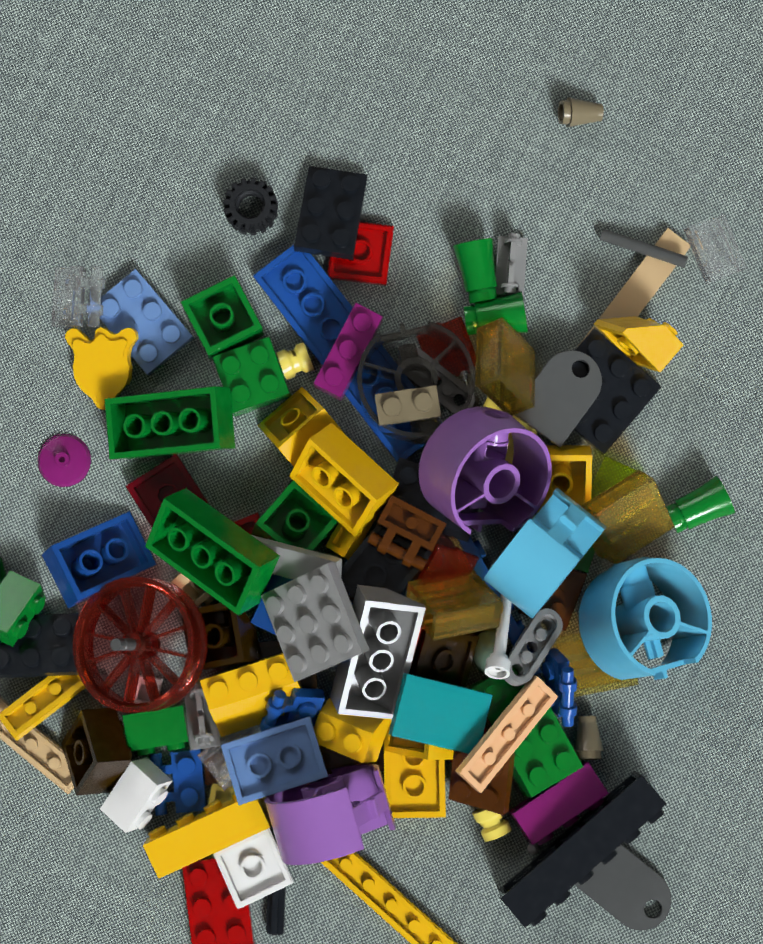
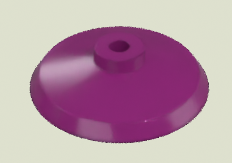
(64, 460)

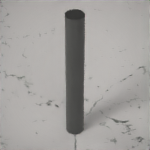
(644, 248)

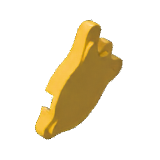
(102, 364)

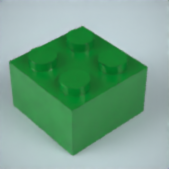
(222, 317)
(252, 376)
(296, 520)

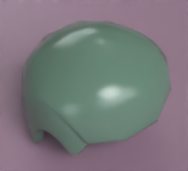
(484, 648)

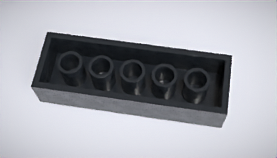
(582, 849)

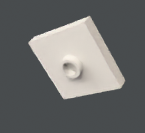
(253, 868)

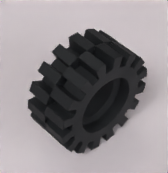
(245, 189)

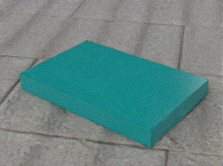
(439, 714)

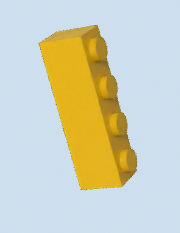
(204, 834)

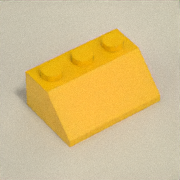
(343, 479)
(241, 694)

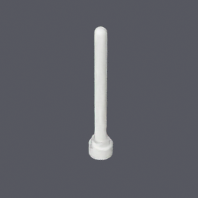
(498, 664)

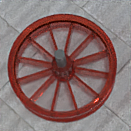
(139, 644)

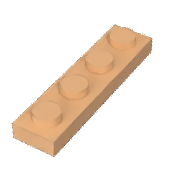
(506, 734)

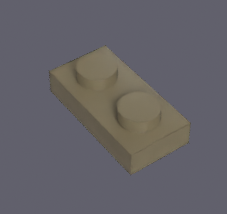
(407, 405)

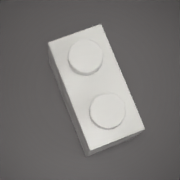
(136, 795)

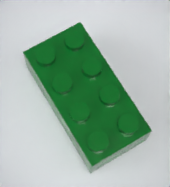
(170, 423)
(212, 551)
(545, 752)

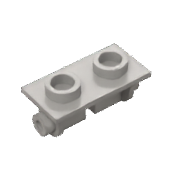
(511, 264)
(201, 726)

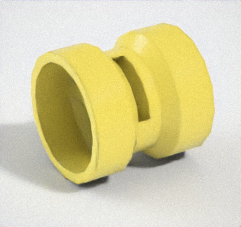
(295, 361)
(492, 824)

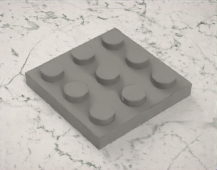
(314, 622)

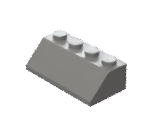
(372, 680)

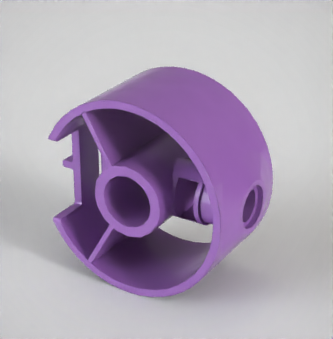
(468, 467)
(329, 814)

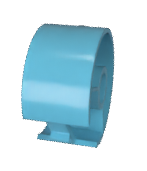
(544, 553)
(617, 632)

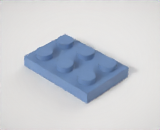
(138, 306)
(274, 760)

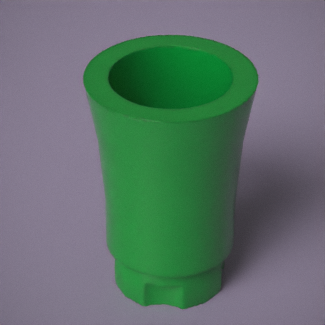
(477, 269)
(508, 307)
(701, 506)

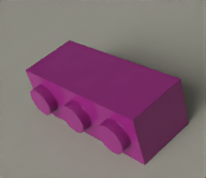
(347, 351)
(559, 805)

